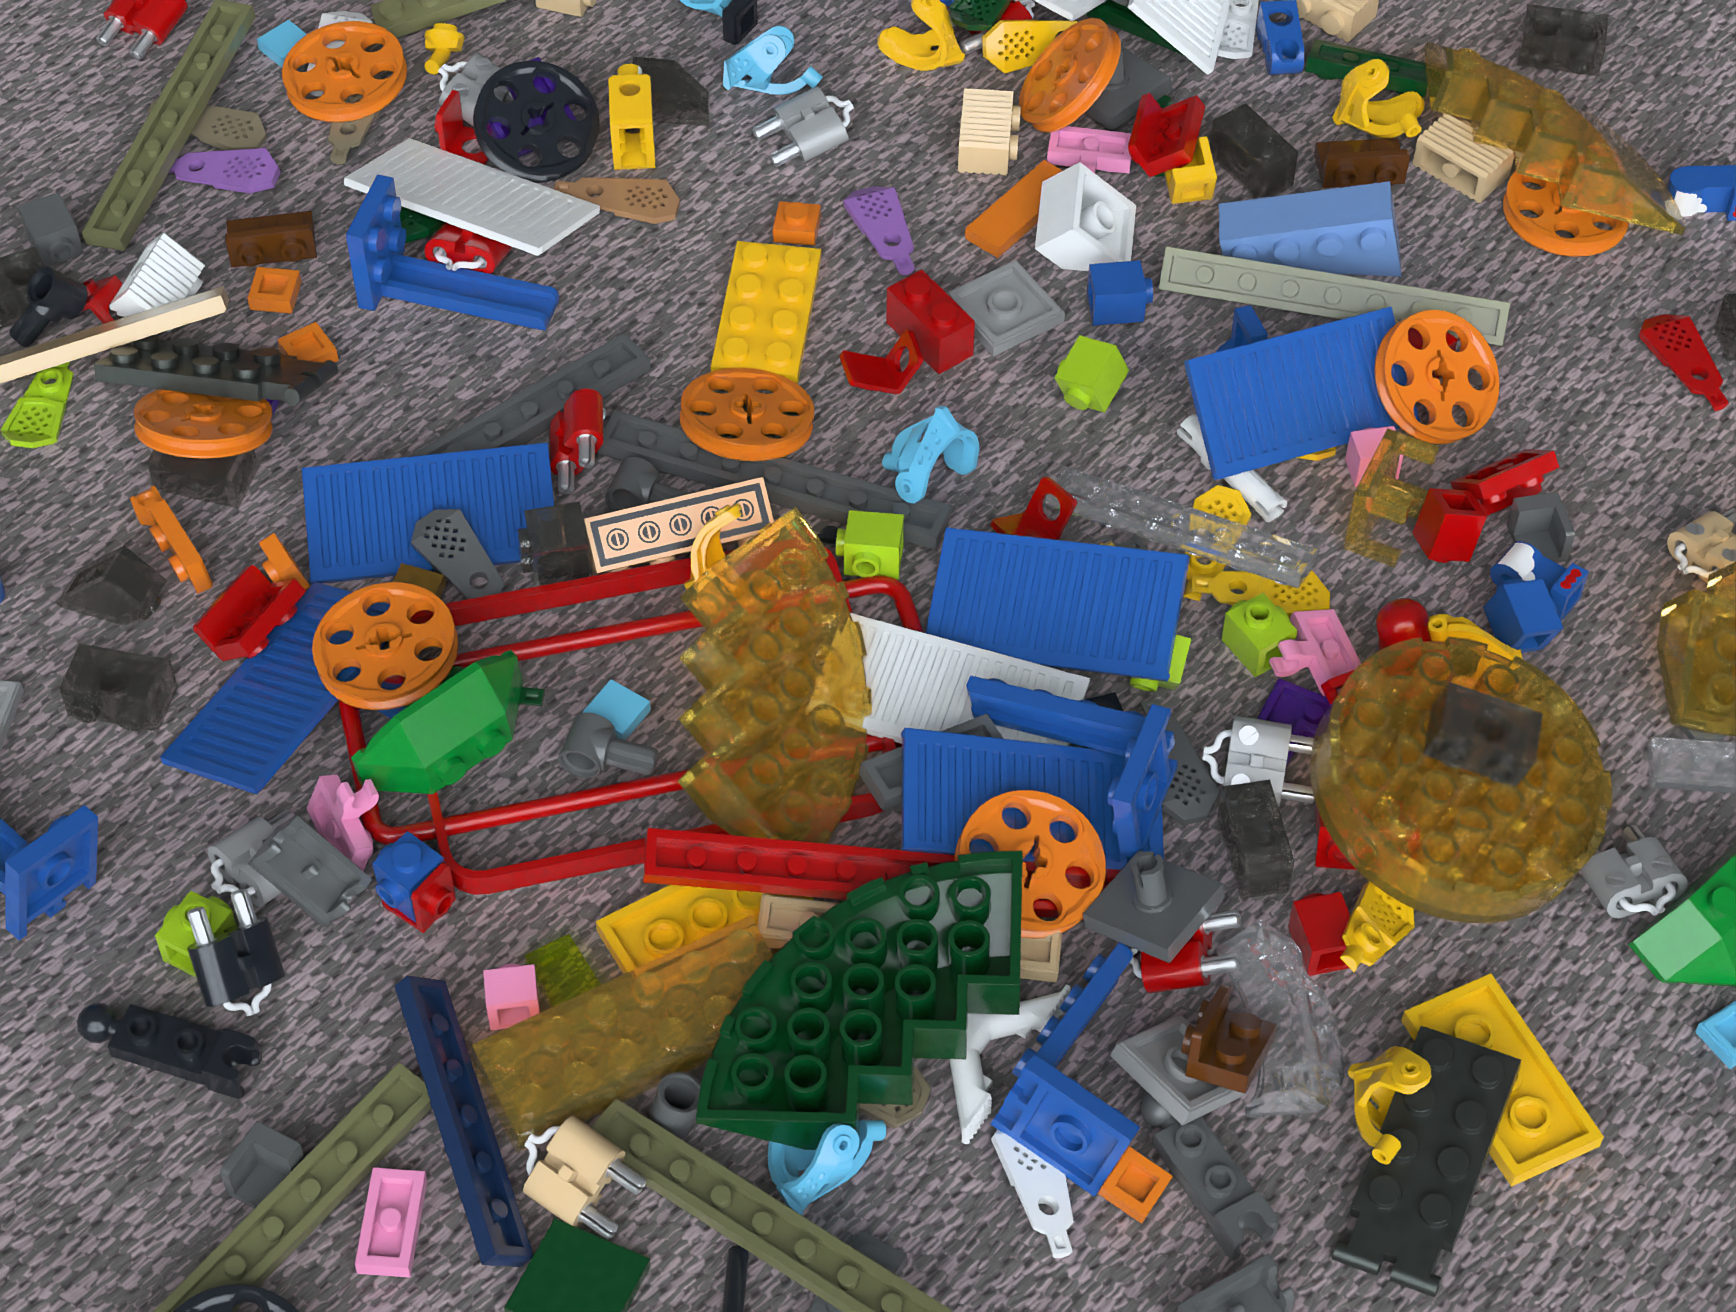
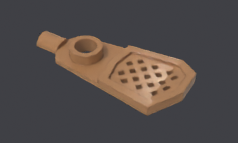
(629, 198)

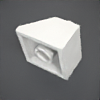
(1083, 220)

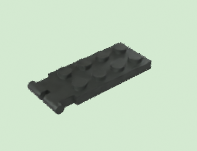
(214, 370)
(1445, 1136)

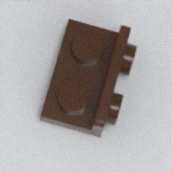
(1361, 162)
(270, 239)
(1226, 1044)

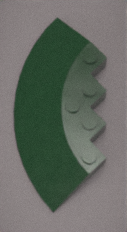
(865, 996)

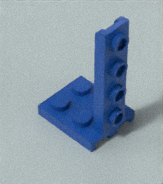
(380, 270)
(1140, 739)
(48, 869)
(1053, 1111)

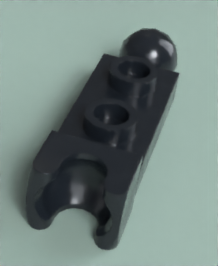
(172, 1045)

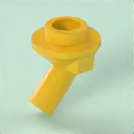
(441, 41)

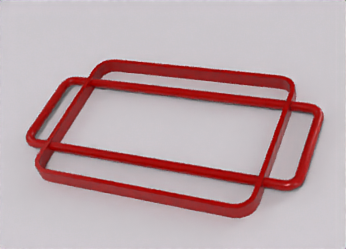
(560, 595)

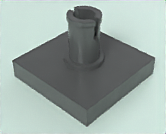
(1123, 93)
(1154, 905)

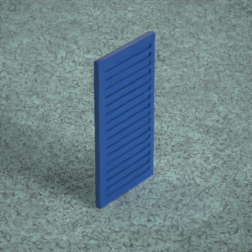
(1291, 393)
(367, 510)
(1060, 602)
(265, 703)
(956, 773)

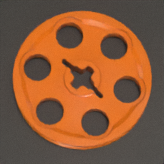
(1069, 75)
(342, 84)
(1541, 230)
(1445, 362)
(730, 418)
(201, 424)
(365, 646)
(1050, 855)

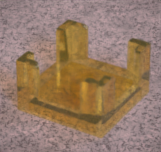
(1385, 496)

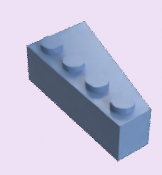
(1317, 230)

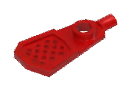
(1681, 348)

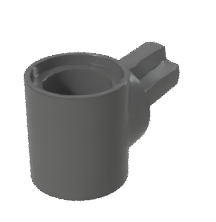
(637, 485)
(595, 747)
(681, 1090)

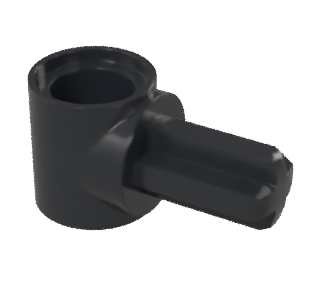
(51, 299)

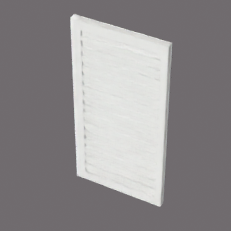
(1188, 25)
(476, 196)
(923, 680)

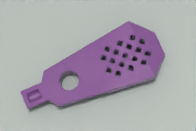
(229, 169)
(881, 219)

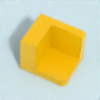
(1196, 179)

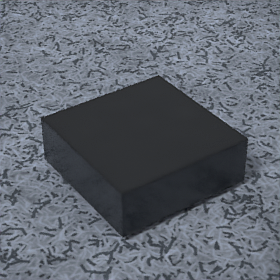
(738, 20)

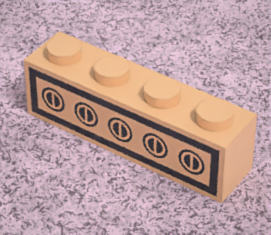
(669, 527)

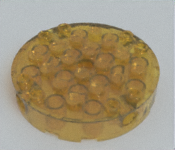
(1441, 831)

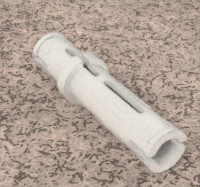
(1250, 483)

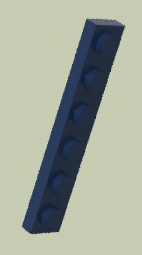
(464, 1123)

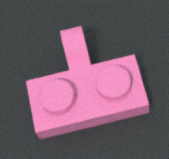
(1091, 147)
(1319, 645)
(337, 813)

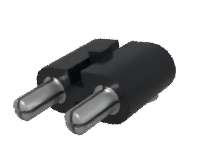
(236, 959)

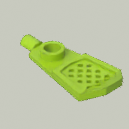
(40, 409)

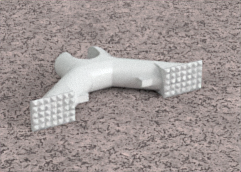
(967, 1075)

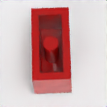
(937, 321)

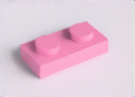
(391, 1222)

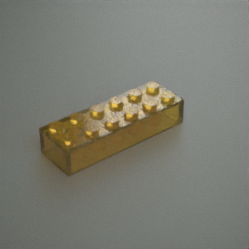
(617, 1035)

